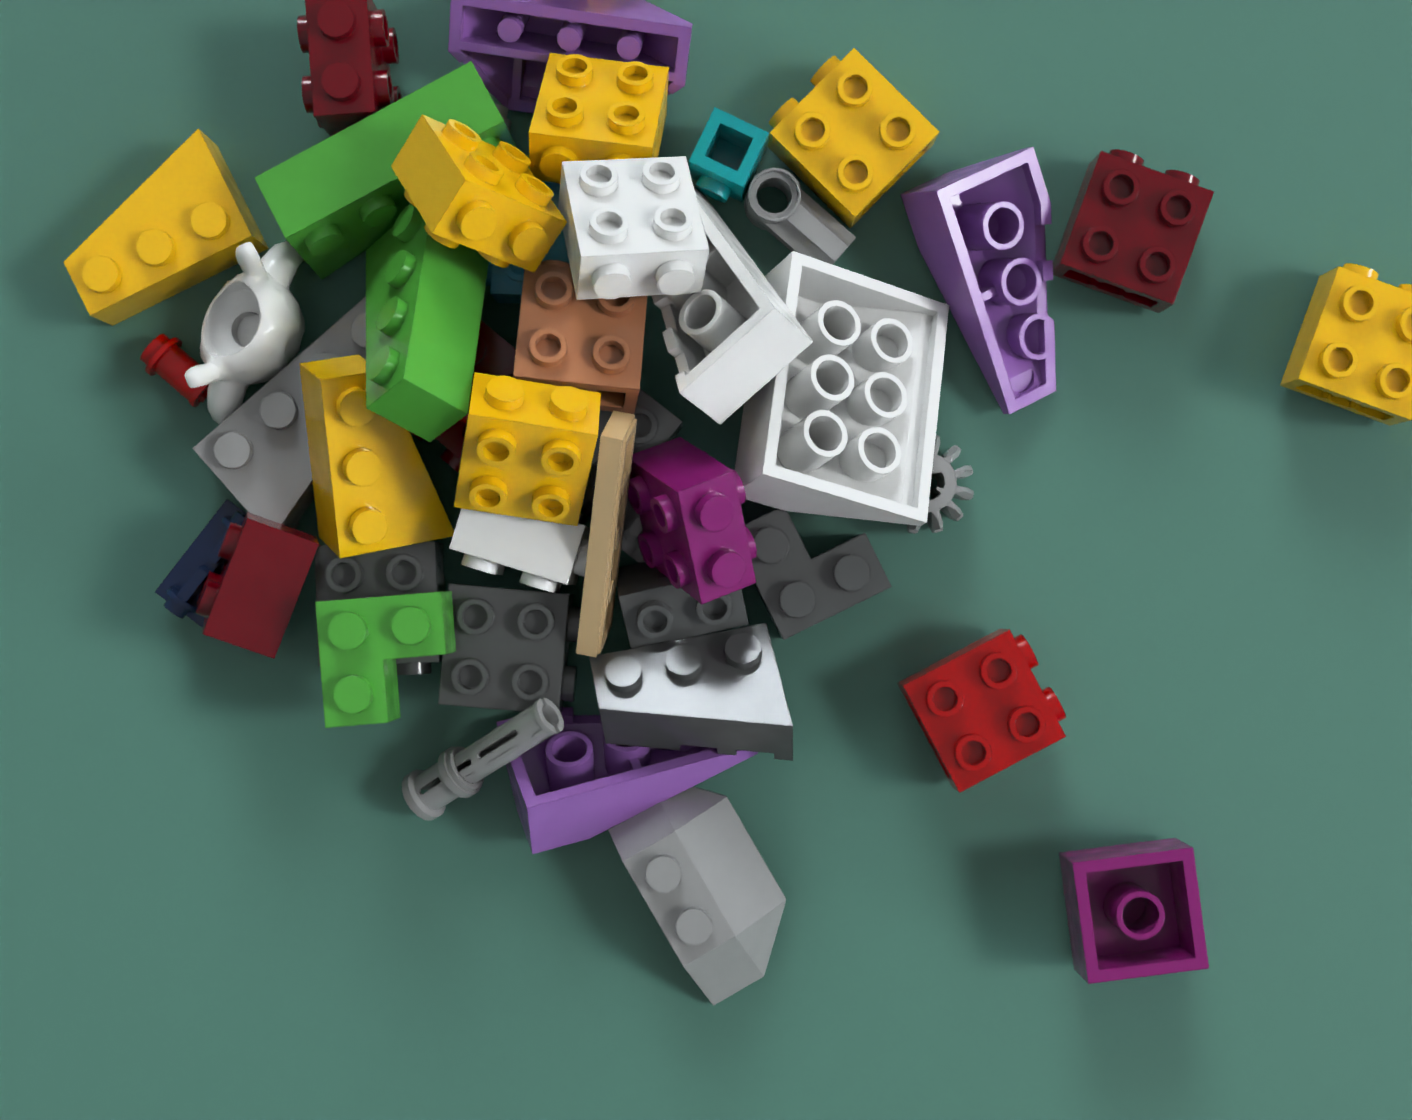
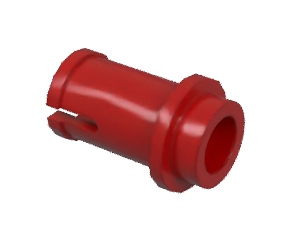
(170, 362)

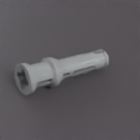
(463, 770)

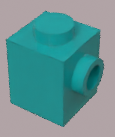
(727, 156)

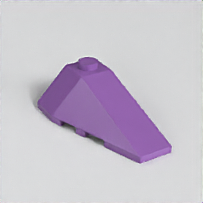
(988, 257)
(582, 786)

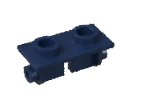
(187, 578)

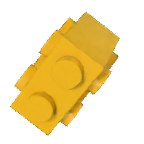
(596, 112)
(850, 136)
(478, 194)
(1356, 345)
(527, 449)

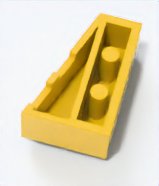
(165, 235)
(364, 467)

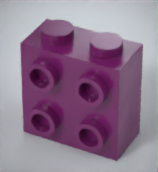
(692, 519)

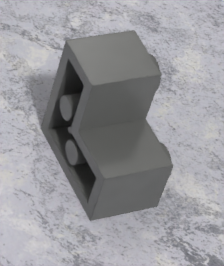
(807, 589)

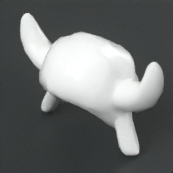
(249, 328)

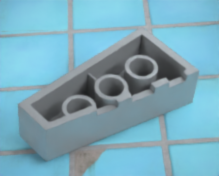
(264, 443)

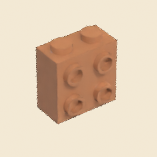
(579, 341)

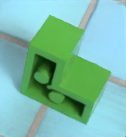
(361, 646)

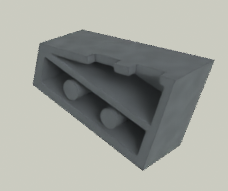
(696, 692)

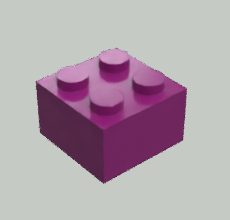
(1133, 910)

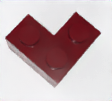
(257, 585)

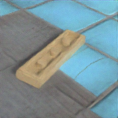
(606, 532)

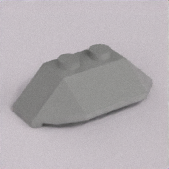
(704, 887)

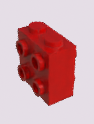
(984, 708)

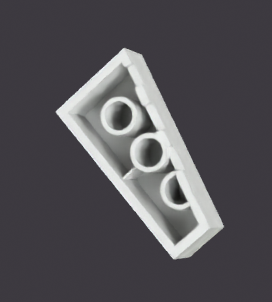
(731, 332)

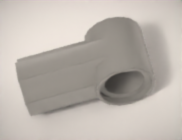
(803, 224)

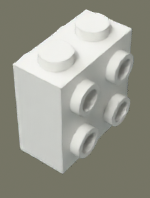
(632, 227)
(541, 549)

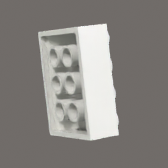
(857, 409)

